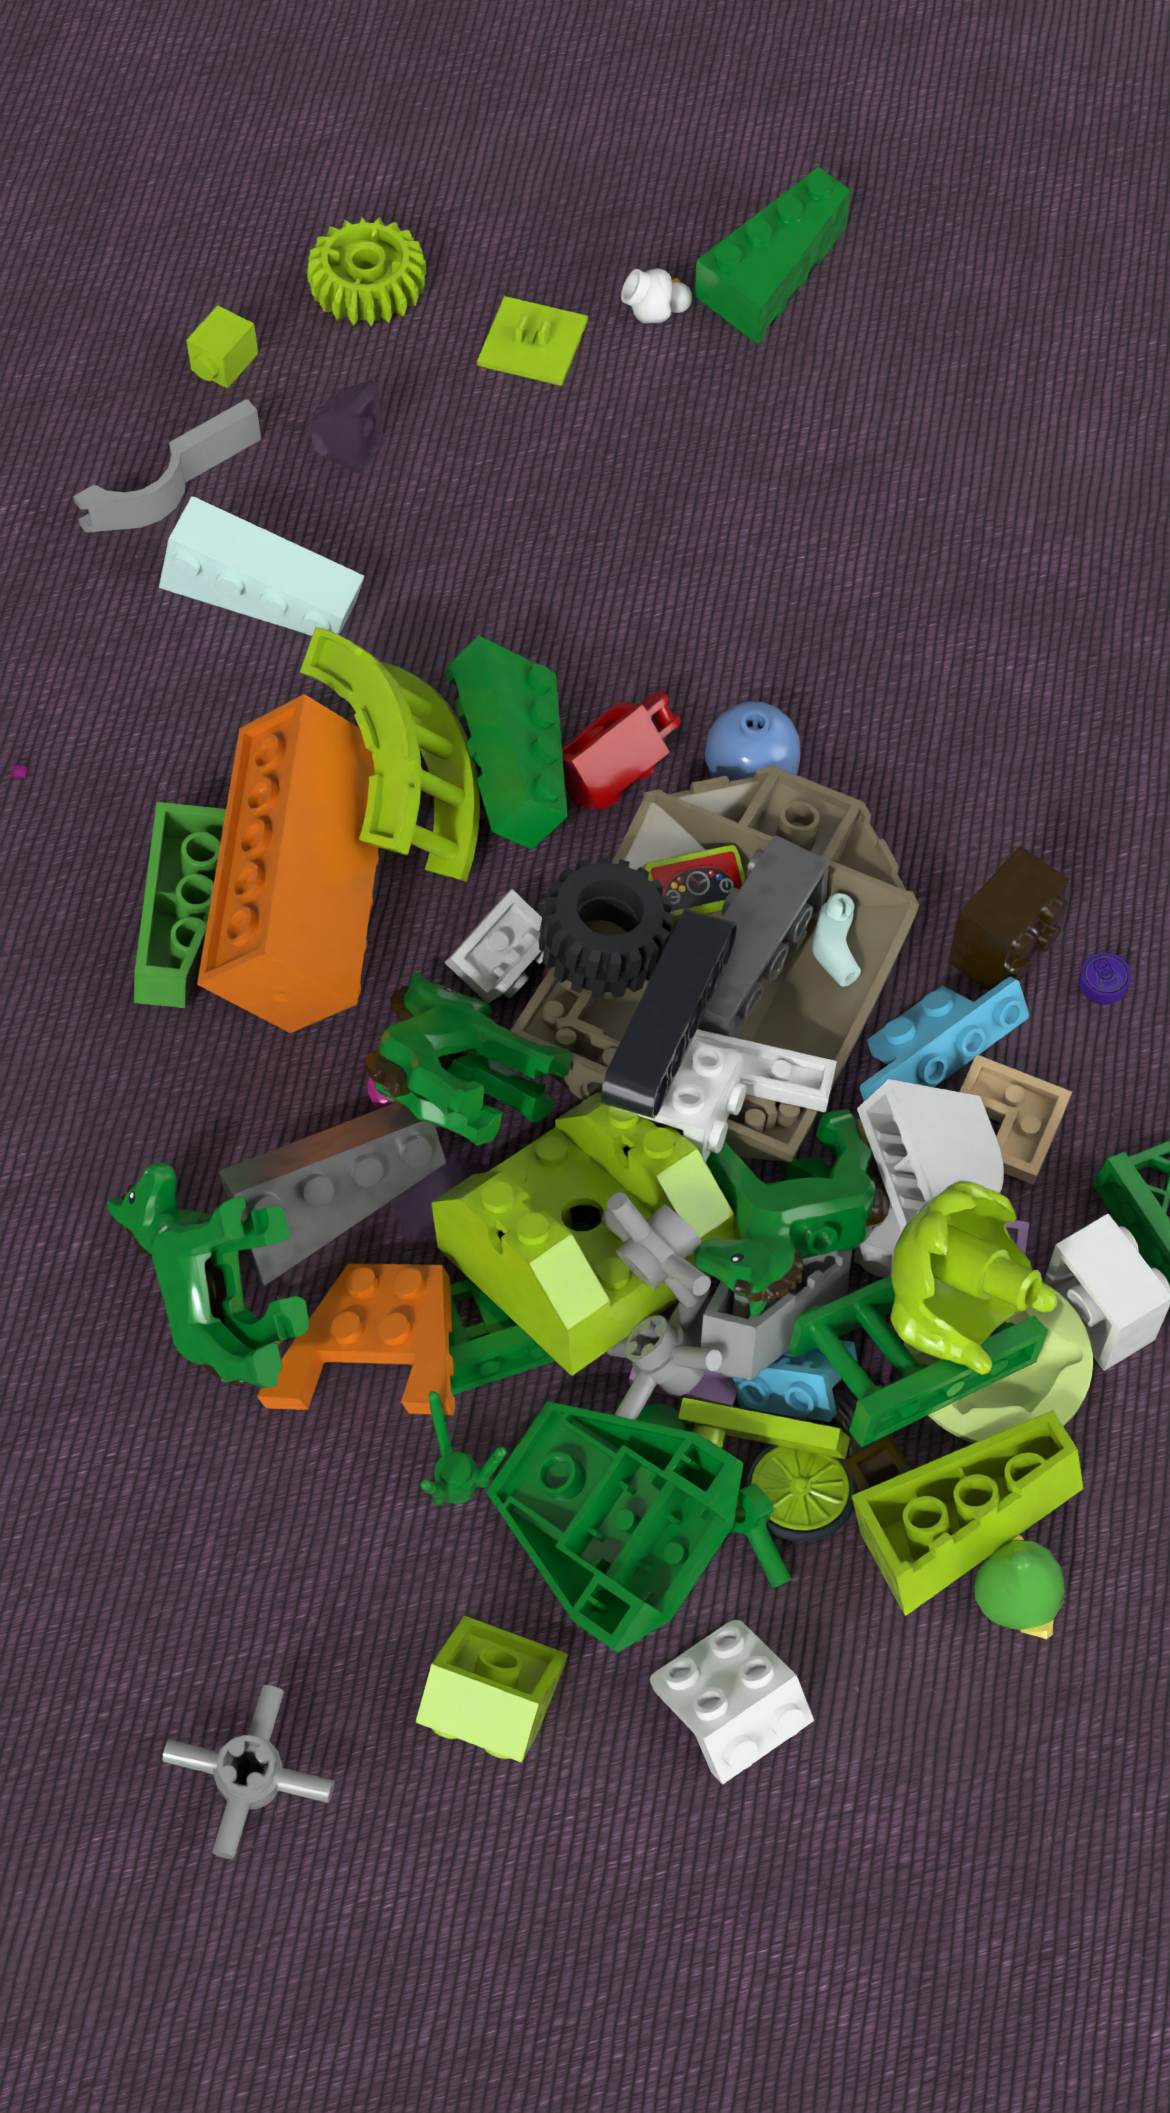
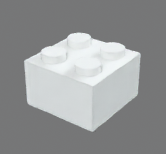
(1110, 1289)

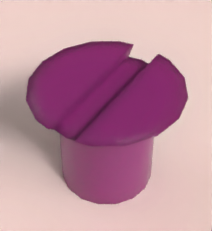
(18, 771)

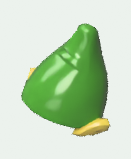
(1021, 1587)

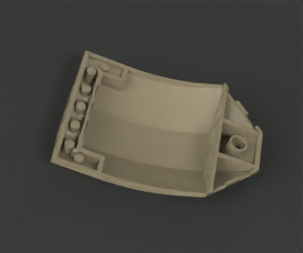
(804, 1004)

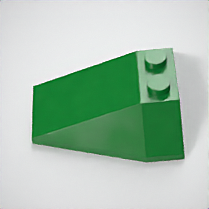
(617, 1515)

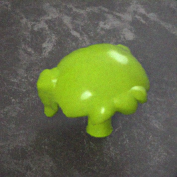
(961, 1275)

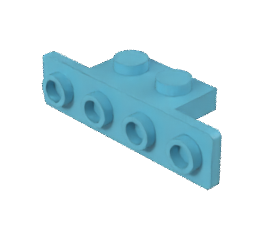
(943, 1034)

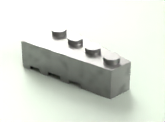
(771, 913)
(333, 1180)

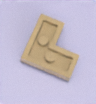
(1025, 1107)

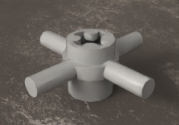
(657, 1248)
(664, 1357)
(259, 1788)

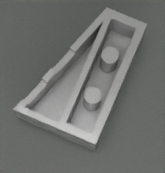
(755, 1342)

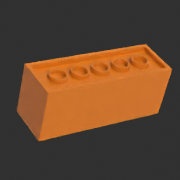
(292, 869)

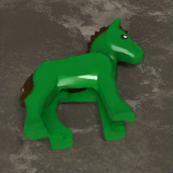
(452, 1055)
(795, 1218)
(202, 1277)

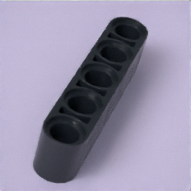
(669, 1014)

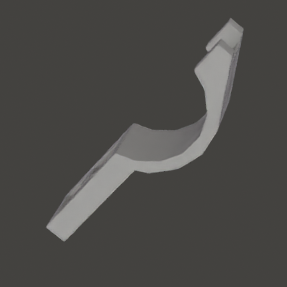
(190, 457)

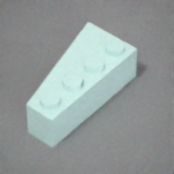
(256, 572)

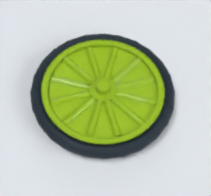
(806, 1489)

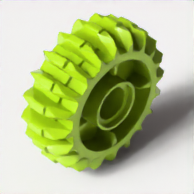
(366, 271)

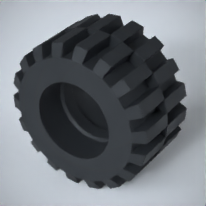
(611, 895)

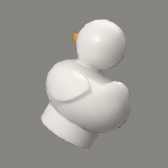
(655, 295)

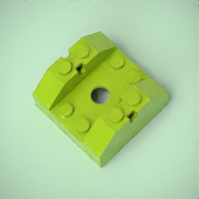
(563, 1284)

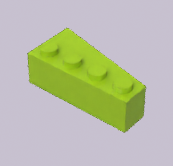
(965, 1506)

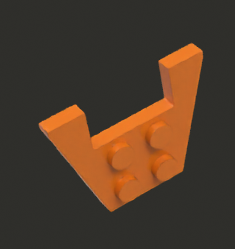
(375, 1318)

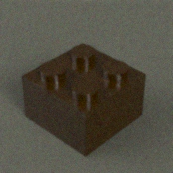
(1009, 920)

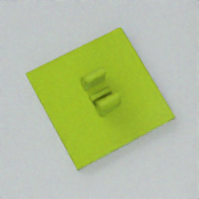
(532, 341)

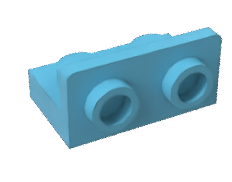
(794, 1386)

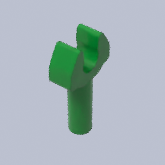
(751, 1516)

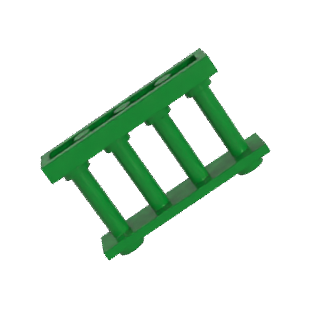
(923, 1387)

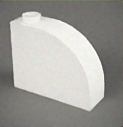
(928, 1142)

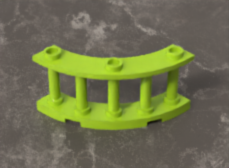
(397, 721)

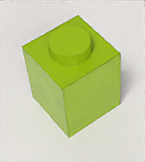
(222, 347)

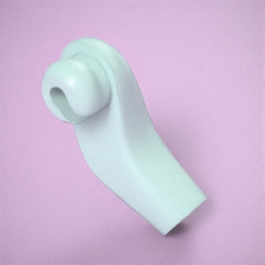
(830, 941)

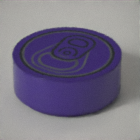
(1105, 978)

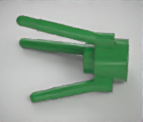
(455, 1471)

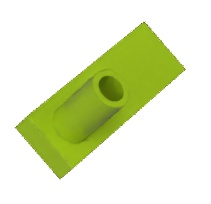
(717, 1420)

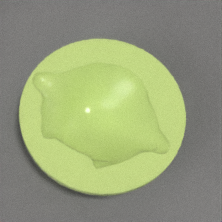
(1052, 1383)

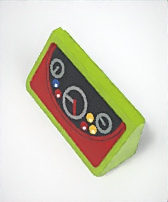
(698, 879)

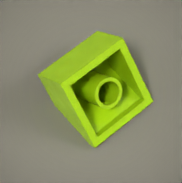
(490, 1689)

